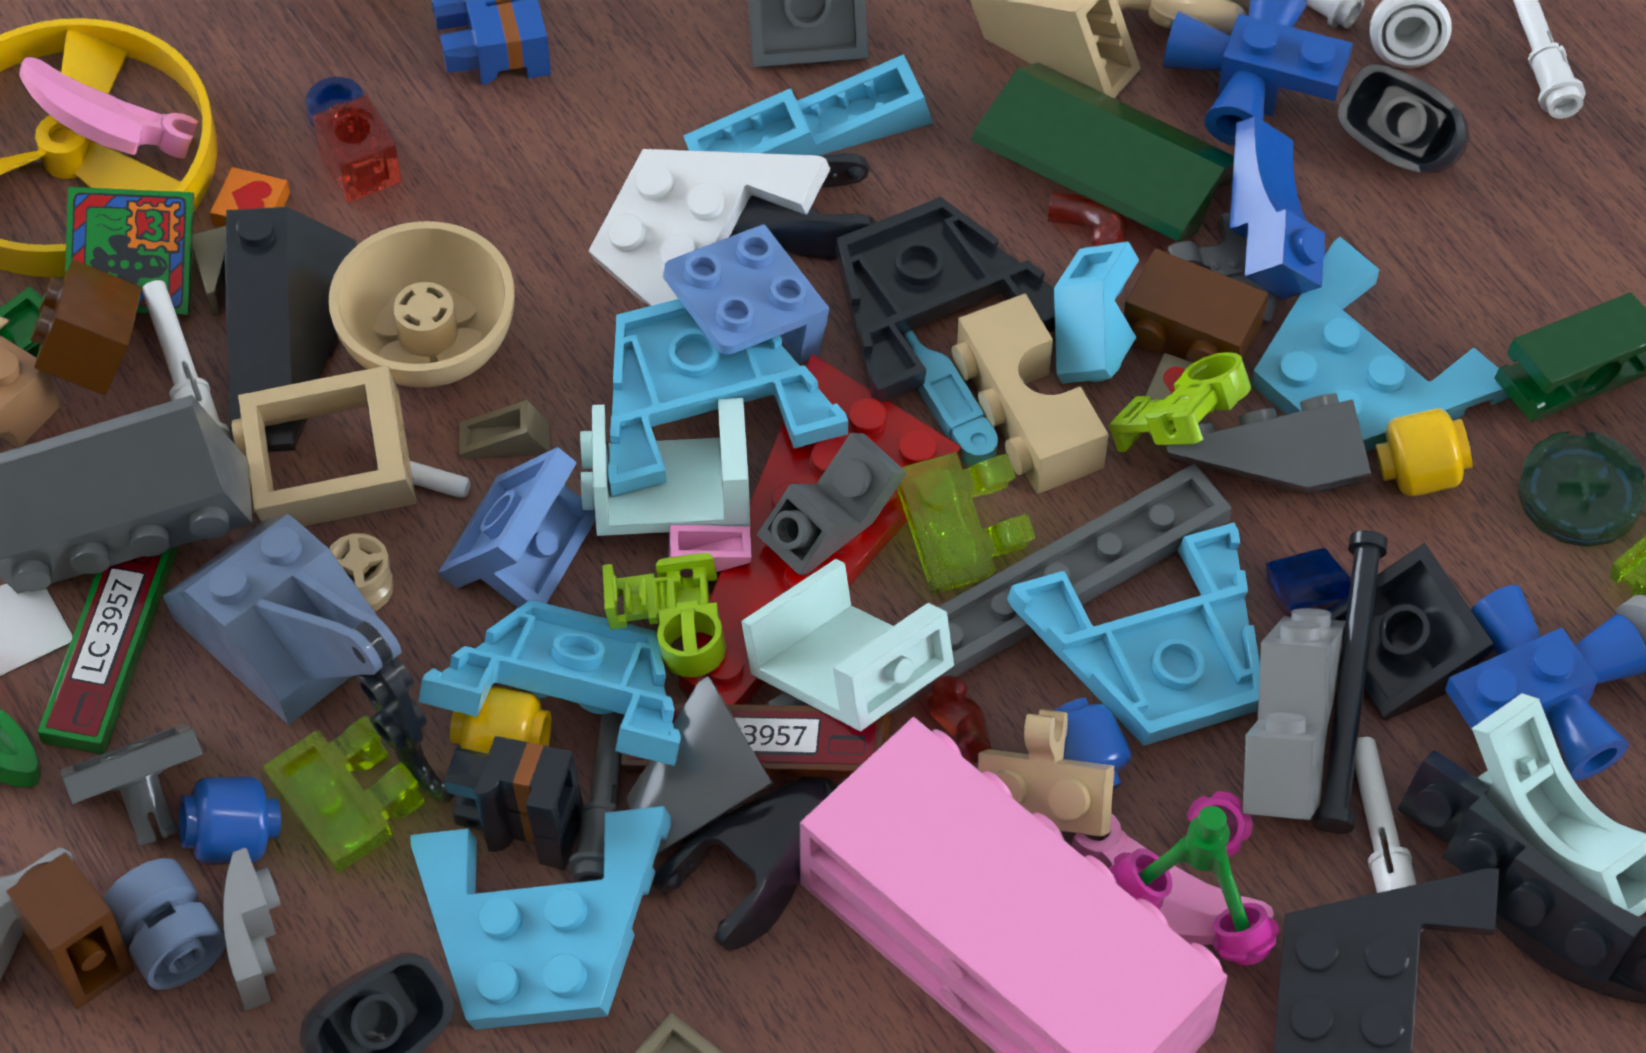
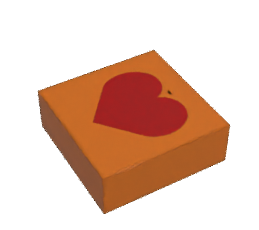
(248, 191)

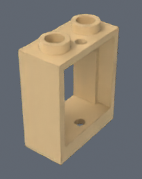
(340, 497)

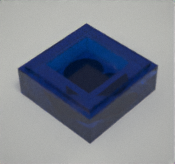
(1308, 579)

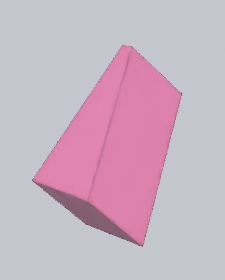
(726, 544)

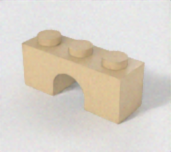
(1045, 435)

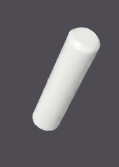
(439, 480)

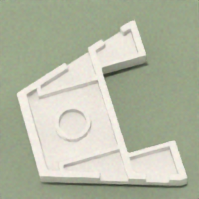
(690, 201)

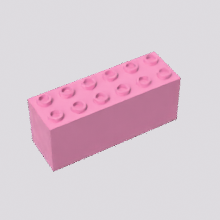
(1001, 910)

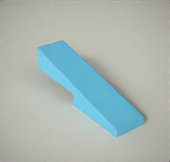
(838, 117)

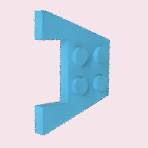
(1329, 352)
(674, 372)
(570, 659)
(1165, 665)
(544, 947)

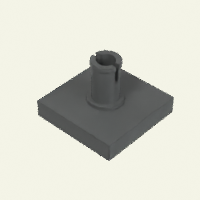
(807, 31)
(134, 773)

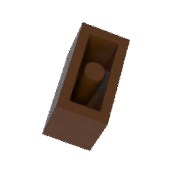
(1192, 310)
(85, 326)
(70, 929)

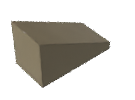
(210, 259)
(506, 432)

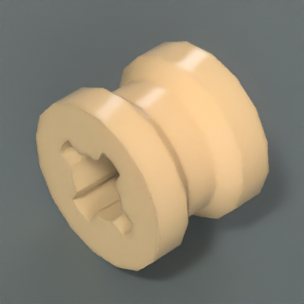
(366, 555)

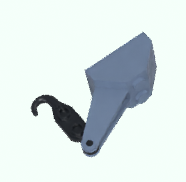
(297, 630)

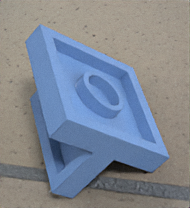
(522, 532)

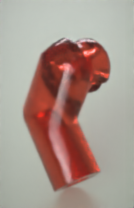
(1082, 211)
(959, 716)

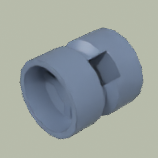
(165, 924)

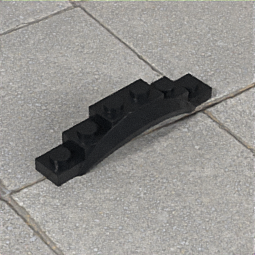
(1537, 901)

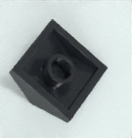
(1417, 634)

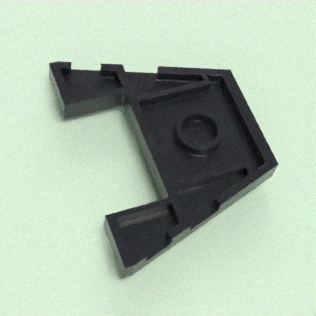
(918, 272)
(1355, 963)

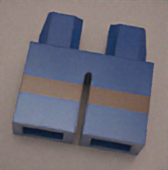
(498, 38)

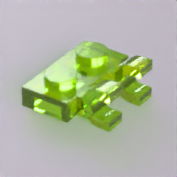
(945, 522)
(328, 800)

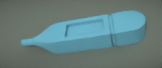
(954, 405)

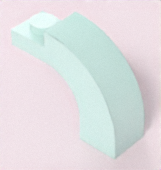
(1550, 809)

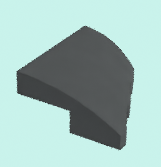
(711, 772)

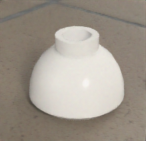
(1410, 31)

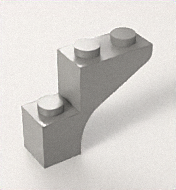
(1294, 710)

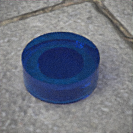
(330, 93)

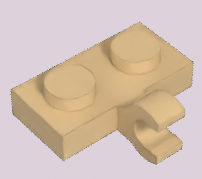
(1043, 782)

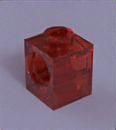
(357, 148)

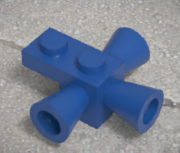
(1257, 61)
(1554, 673)

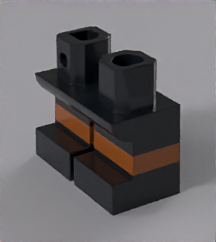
(520, 795)

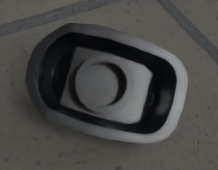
(1403, 120)
(381, 1009)

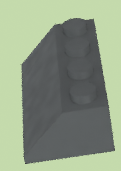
(118, 493)

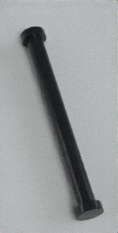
(1335, 813)

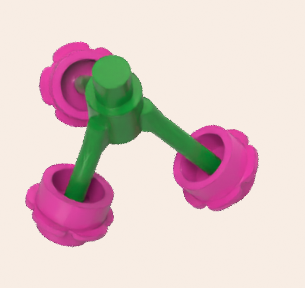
(1213, 835)

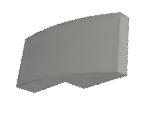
(247, 924)

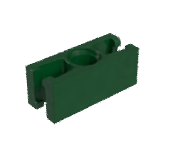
(1576, 357)

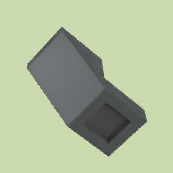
(824, 516)

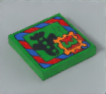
(134, 237)

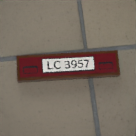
(797, 741)

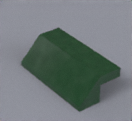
(1105, 150)

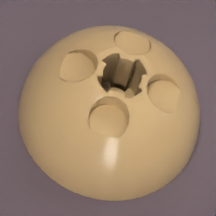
(423, 302)

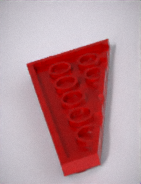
(753, 585)

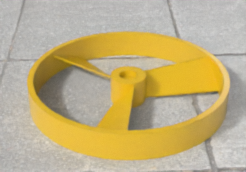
(94, 56)

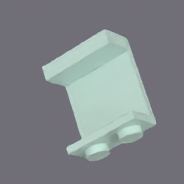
(703, 480)
(841, 656)

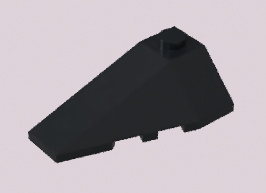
(278, 305)

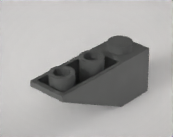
(1294, 451)

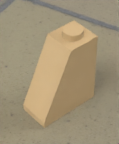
(1070, 36)

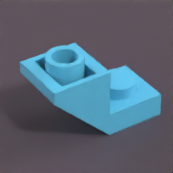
(1088, 323)

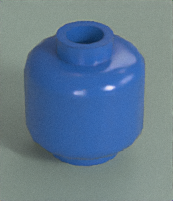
(1095, 736)
(227, 817)

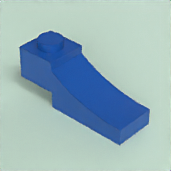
(1282, 247)

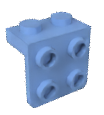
(749, 293)

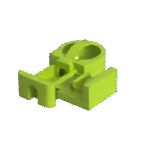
(1205, 386)
(681, 609)

